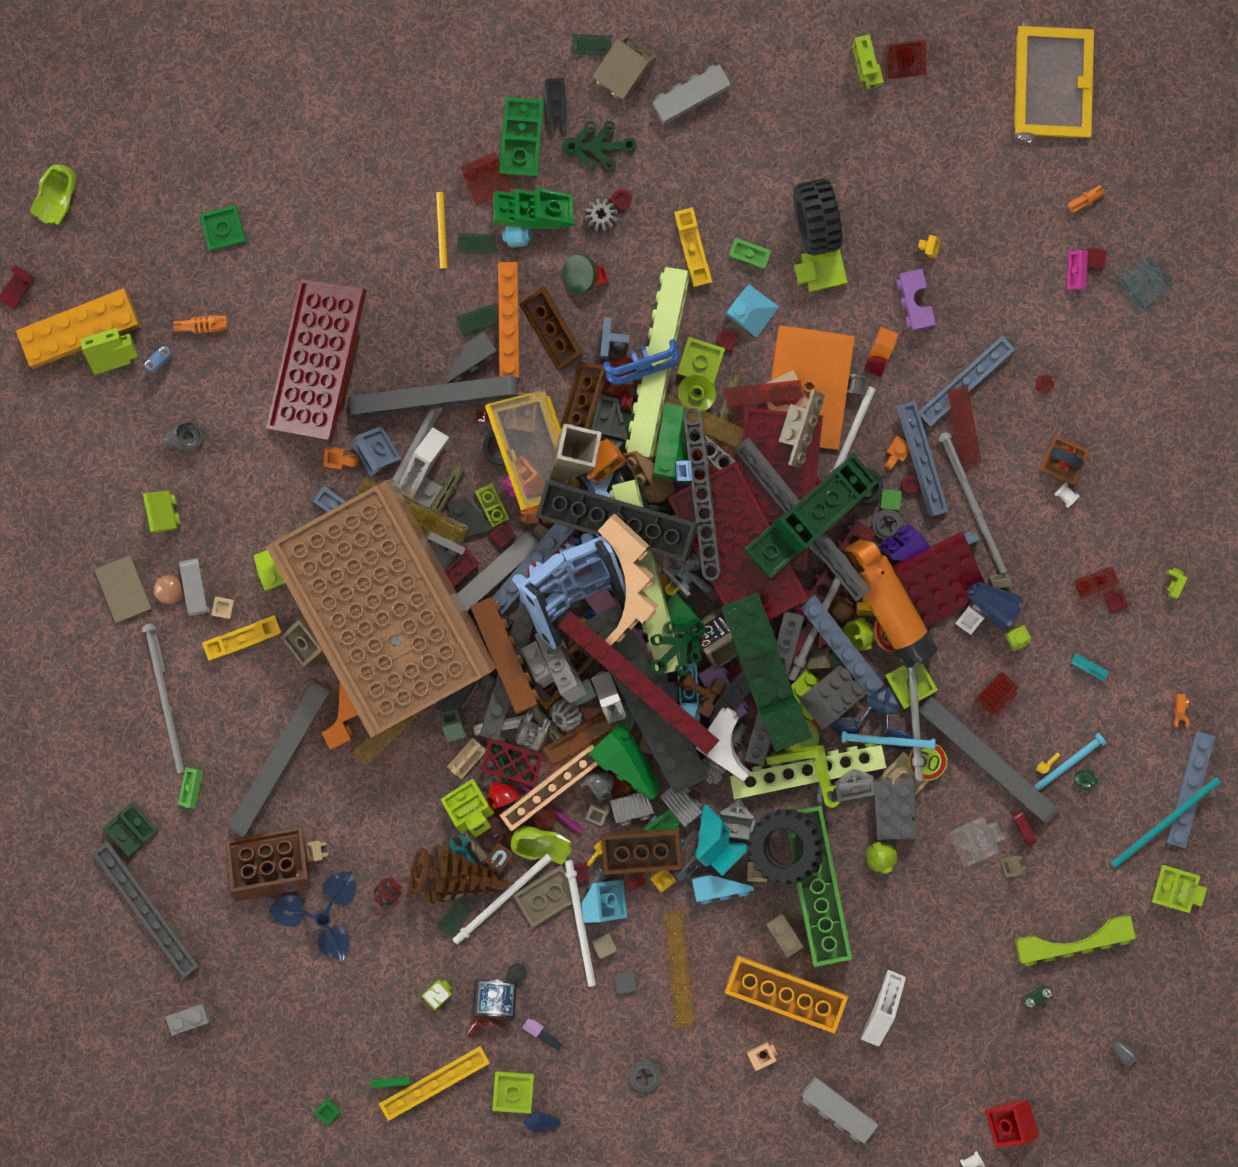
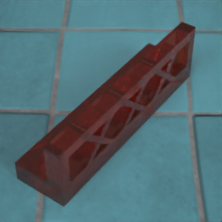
(763, 393)

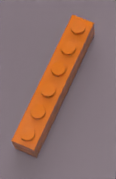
(508, 319)

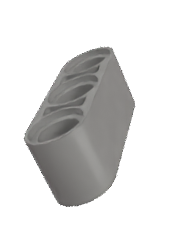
(193, 587)

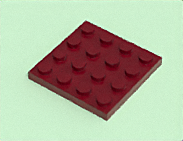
(940, 578)

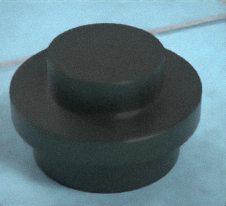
(517, 972)

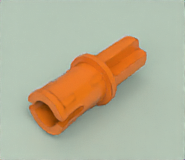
(1086, 199)

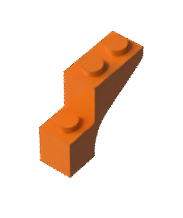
(339, 732)

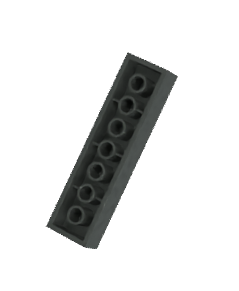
(590, 511)

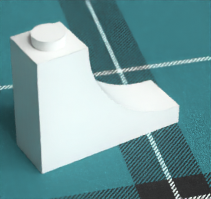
(421, 462)
(608, 697)
(723, 751)
(884, 1009)

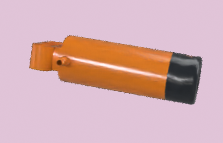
(891, 605)

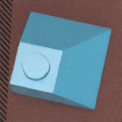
(752, 310)
(605, 902)

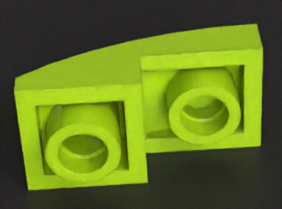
(492, 504)

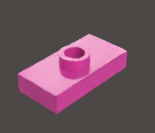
(1077, 270)

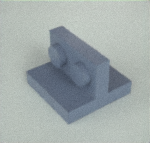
(618, 341)
(375, 450)

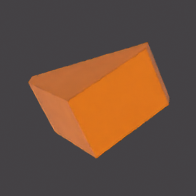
(884, 343)

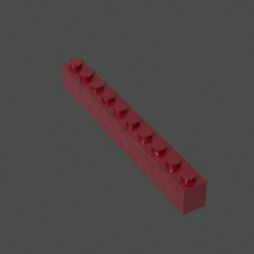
(638, 683)

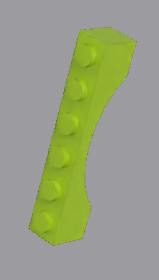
(1115, 930)

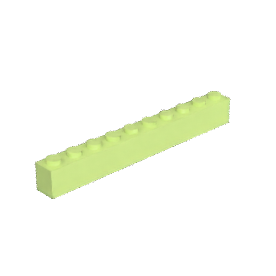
(654, 386)
(630, 493)

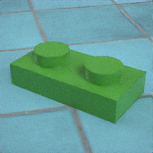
(749, 253)
(190, 787)

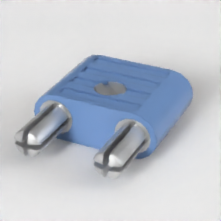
(158, 359)

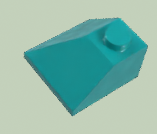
(729, 857)

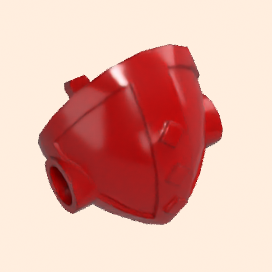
(500, 795)

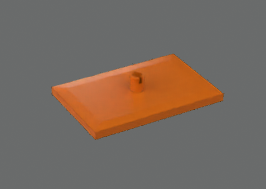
(822, 365)

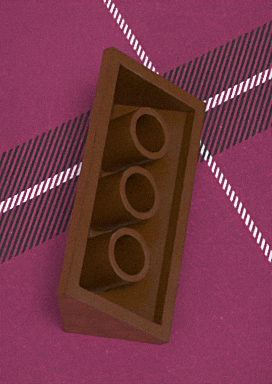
(551, 328)
(584, 395)
(581, 660)

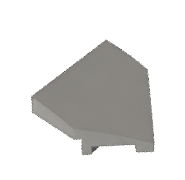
(854, 785)
(738, 820)

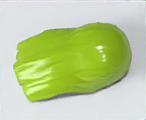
(54, 194)
(535, 844)

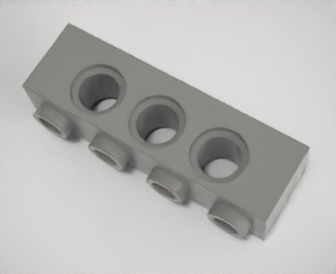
(562, 670)

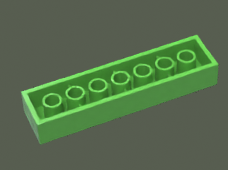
(821, 900)

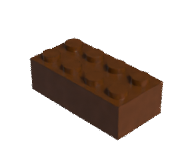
(642, 851)

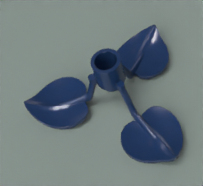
(881, 702)
(335, 940)

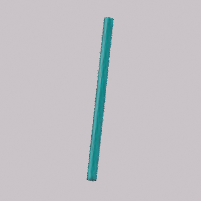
(1166, 822)

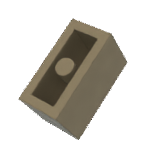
(784, 935)

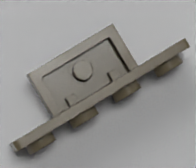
(800, 427)

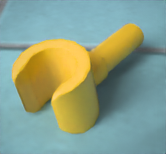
(1044, 768)
(598, 847)

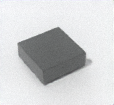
(625, 982)

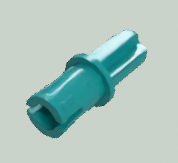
(1089, 667)

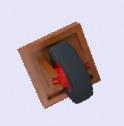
(1064, 460)

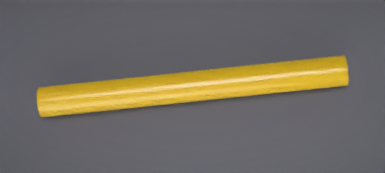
(441, 230)

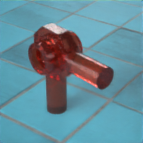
(483, 1022)

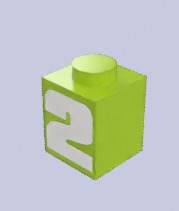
(437, 993)

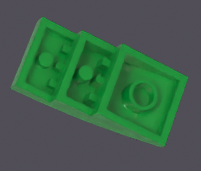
(521, 136)
(533, 210)

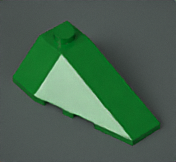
(671, 444)
(623, 756)

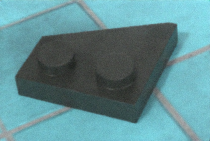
(465, 513)

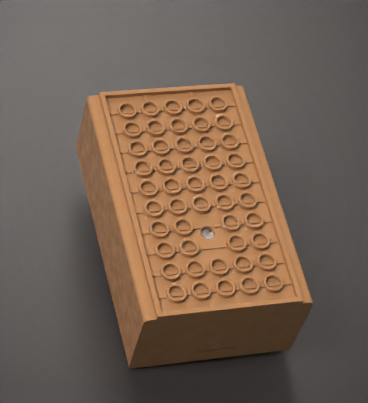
(381, 607)

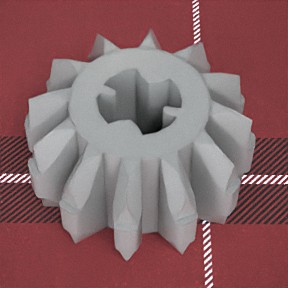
(607, 212)
(565, 714)

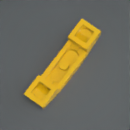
(692, 247)
(241, 638)

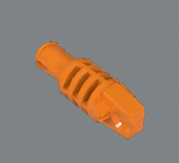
(202, 324)

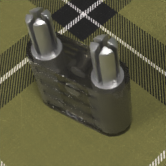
(531, 734)

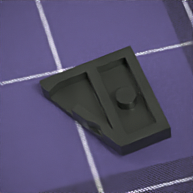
(609, 418)

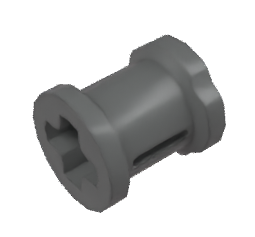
(857, 384)

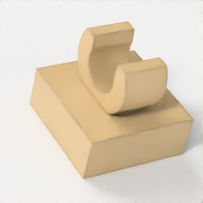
(313, 850)

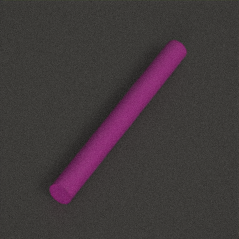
(560, 816)

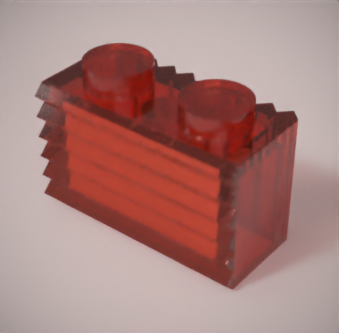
(997, 693)

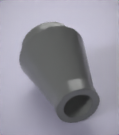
(1125, 1052)

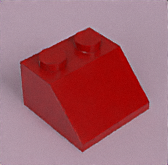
(1012, 1123)

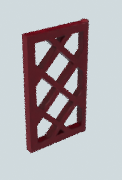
(524, 752)

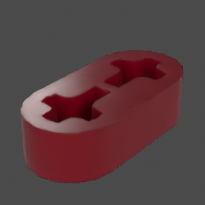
(1024, 828)

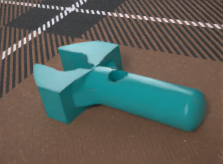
(465, 852)

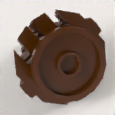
(450, 876)

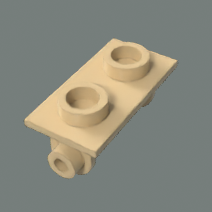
(466, 758)

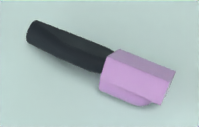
(535, 1029)

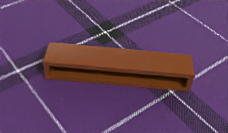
(504, 655)

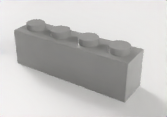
(691, 94)
(839, 1110)

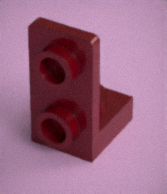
(16, 287)

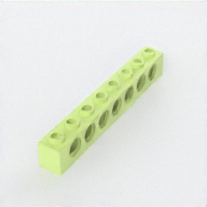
(875, 762)

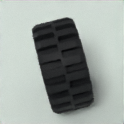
(818, 217)
(761, 855)

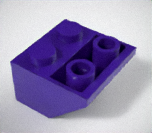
(904, 544)

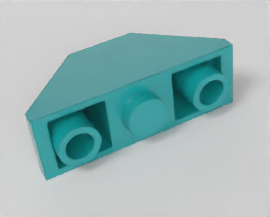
(712, 836)

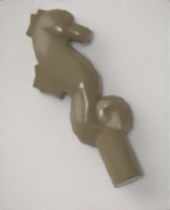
(476, 847)

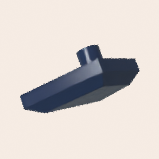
(539, 1122)

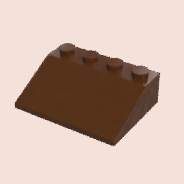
(267, 864)

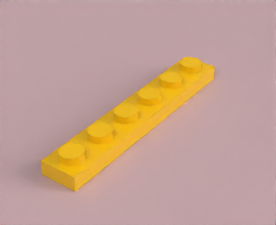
(434, 1083)

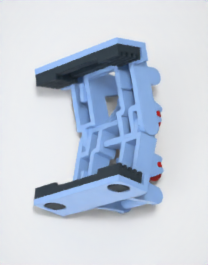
(551, 579)

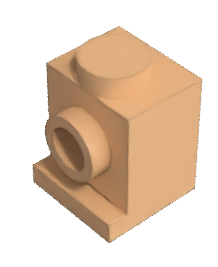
(758, 1062)

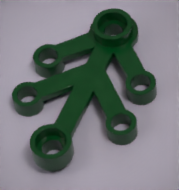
(595, 146)
(680, 646)

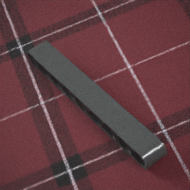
(429, 396)
(697, 485)
(279, 757)
(989, 760)

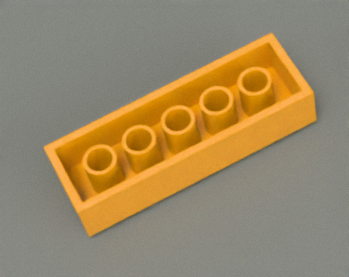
(62, 333)
(786, 994)

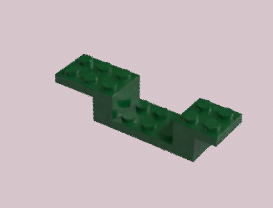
(811, 516)
(765, 672)

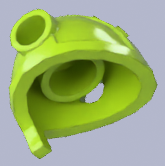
(860, 634)
(881, 857)

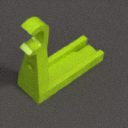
(820, 764)

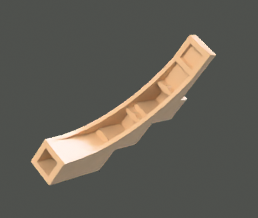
(628, 549)

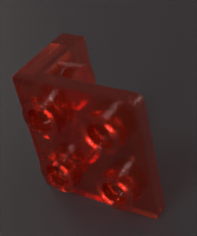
(484, 178)

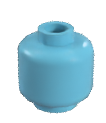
(516, 236)

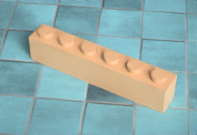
(549, 789)

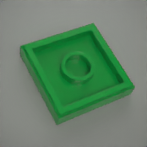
(222, 228)

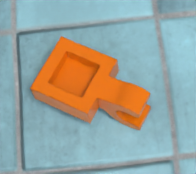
(898, 451)
(337, 459)
(1180, 705)

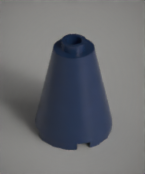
(997, 604)

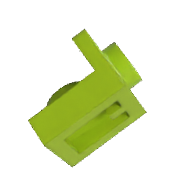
(1175, 587)

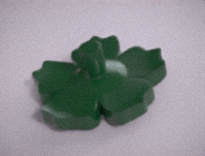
(1085, 779)

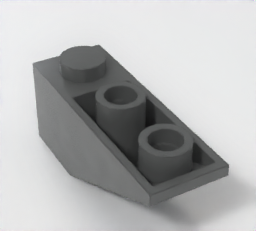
(474, 353)

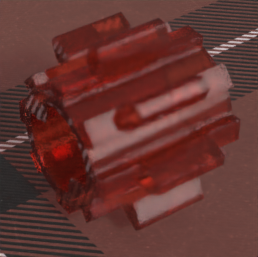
(544, 817)

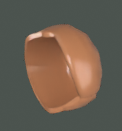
(169, 589)

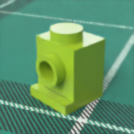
(1018, 637)

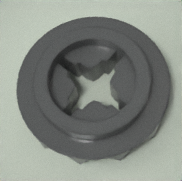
(878, 521)
(638, 1083)

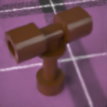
(707, 694)

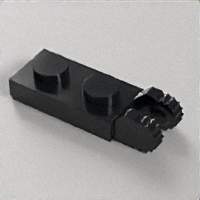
(556, 102)

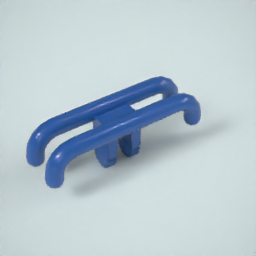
(643, 366)

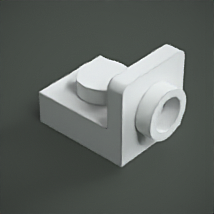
(970, 618)

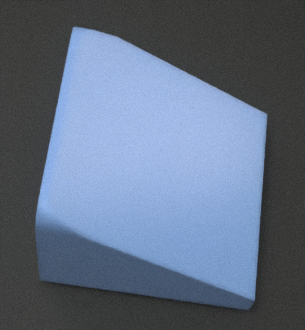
(684, 470)

